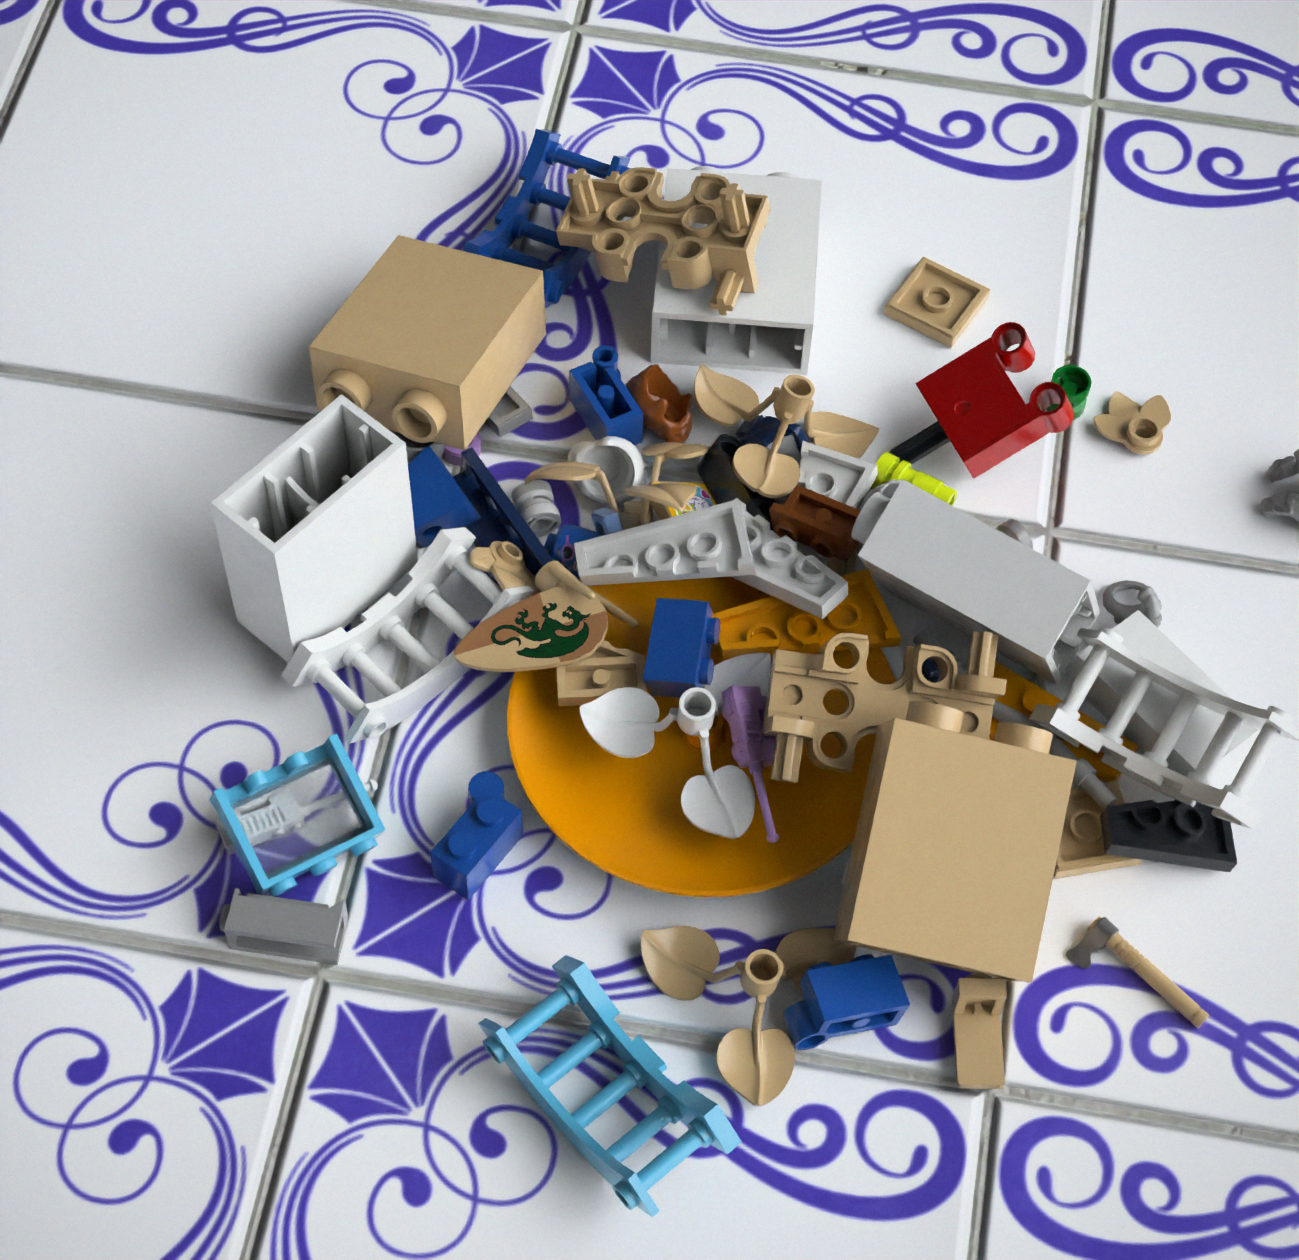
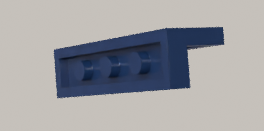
(498, 515)

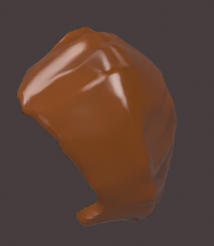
(662, 404)

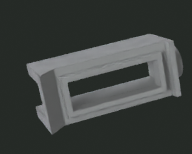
(285, 927)

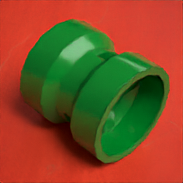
(1076, 385)

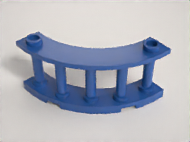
(514, 214)

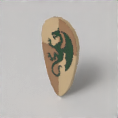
(536, 633)

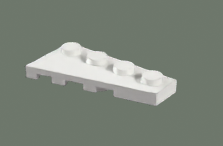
(680, 547)
(788, 573)

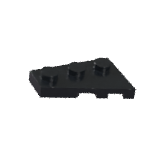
(1169, 834)

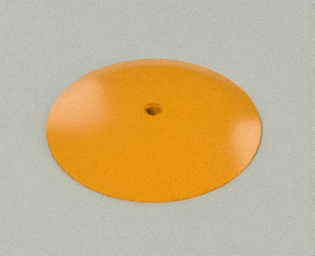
(629, 810)

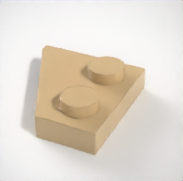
(598, 674)

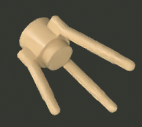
(556, 575)

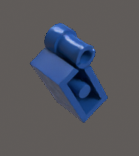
(604, 399)
(478, 837)

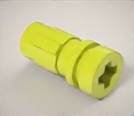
(891, 468)

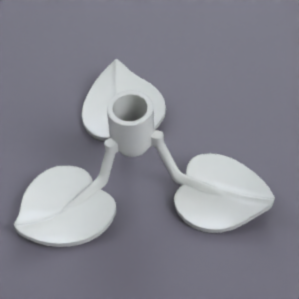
(625, 726)

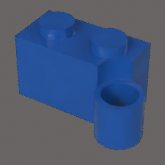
(680, 647)
(846, 1000)

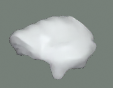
(618, 461)

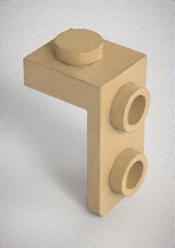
(977, 1031)

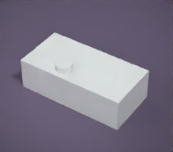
(1158, 702)

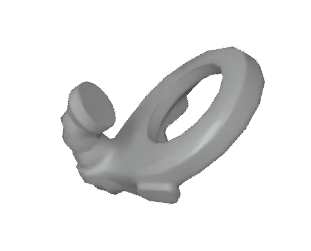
(1149, 605)

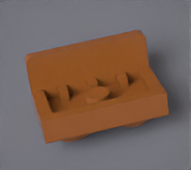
(816, 523)

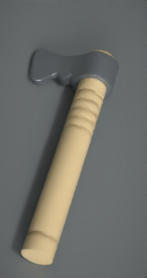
(1106, 934)

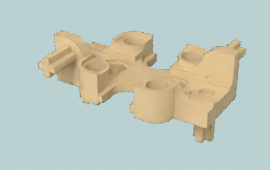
(692, 254)
(801, 680)

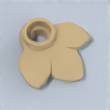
(1130, 422)
(505, 563)

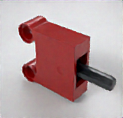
(983, 409)

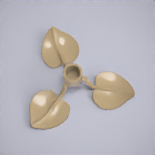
(765, 470)
(634, 512)
(749, 1061)

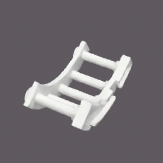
(322, 656)
(1152, 768)

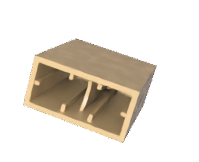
(431, 340)
(956, 844)

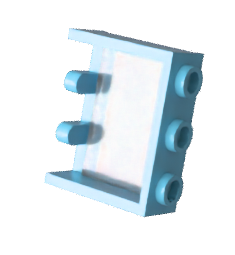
(298, 817)

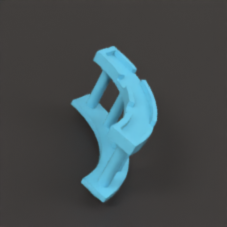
(642, 1067)

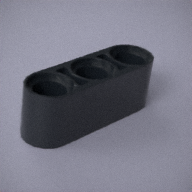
(723, 484)

